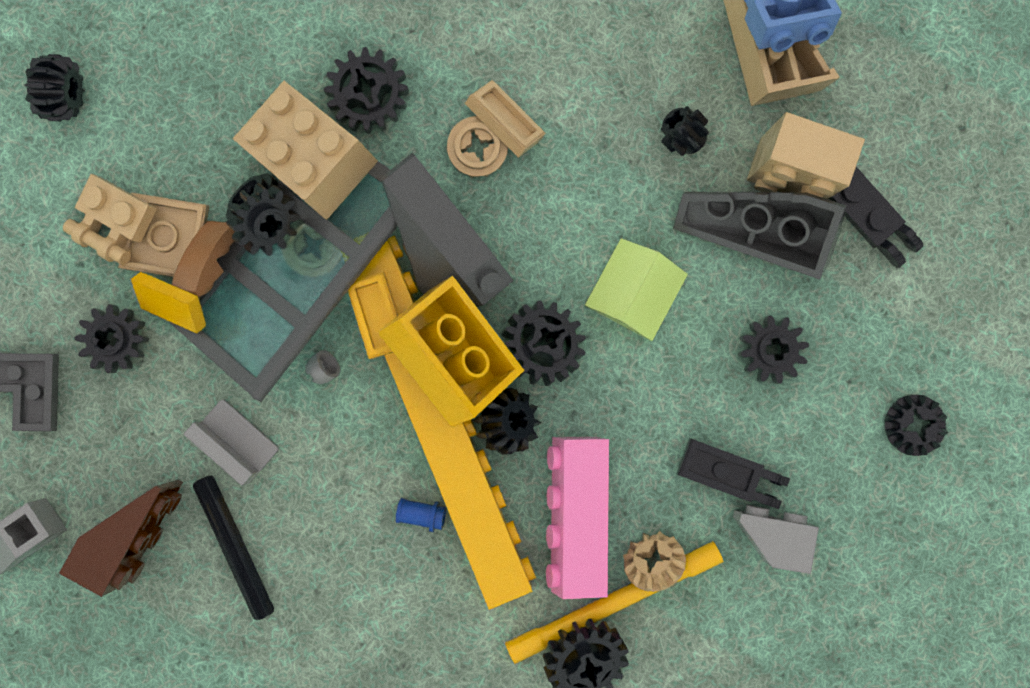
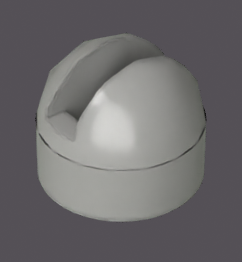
(322, 367)

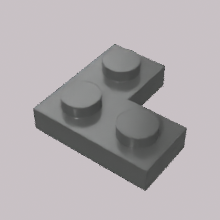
(34, 389)

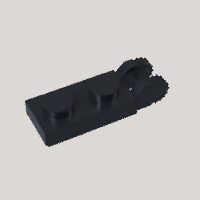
(876, 218)
(728, 472)

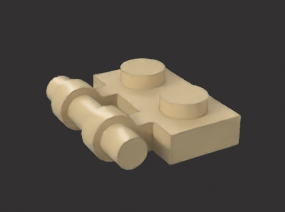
(115, 208)

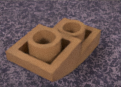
(199, 263)

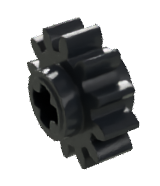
(253, 212)
(97, 342)
(766, 362)

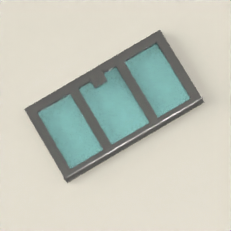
(274, 304)

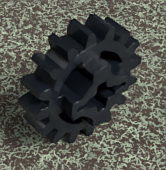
(380, 85)
(549, 356)
(586, 657)

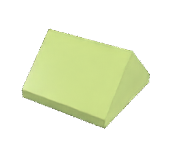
(637, 288)

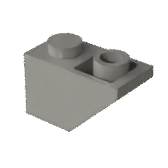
(27, 532)
(780, 542)

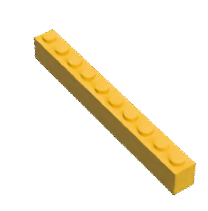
(458, 466)

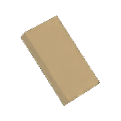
(505, 118)

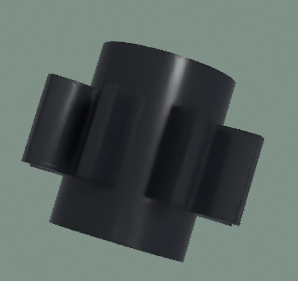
(684, 130)

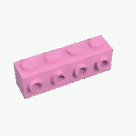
(578, 517)

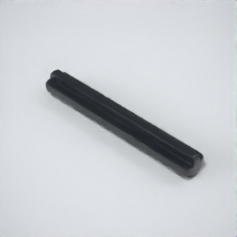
(233, 547)

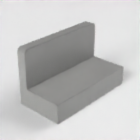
(232, 442)

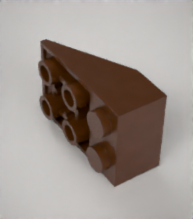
(112, 550)

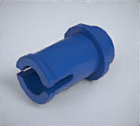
(421, 514)

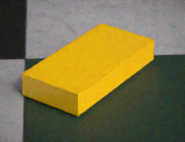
(169, 302)
(373, 311)

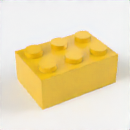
(451, 352)

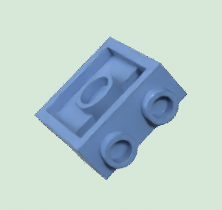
(784, 22)

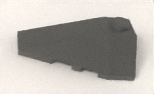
(773, 226)
(439, 236)

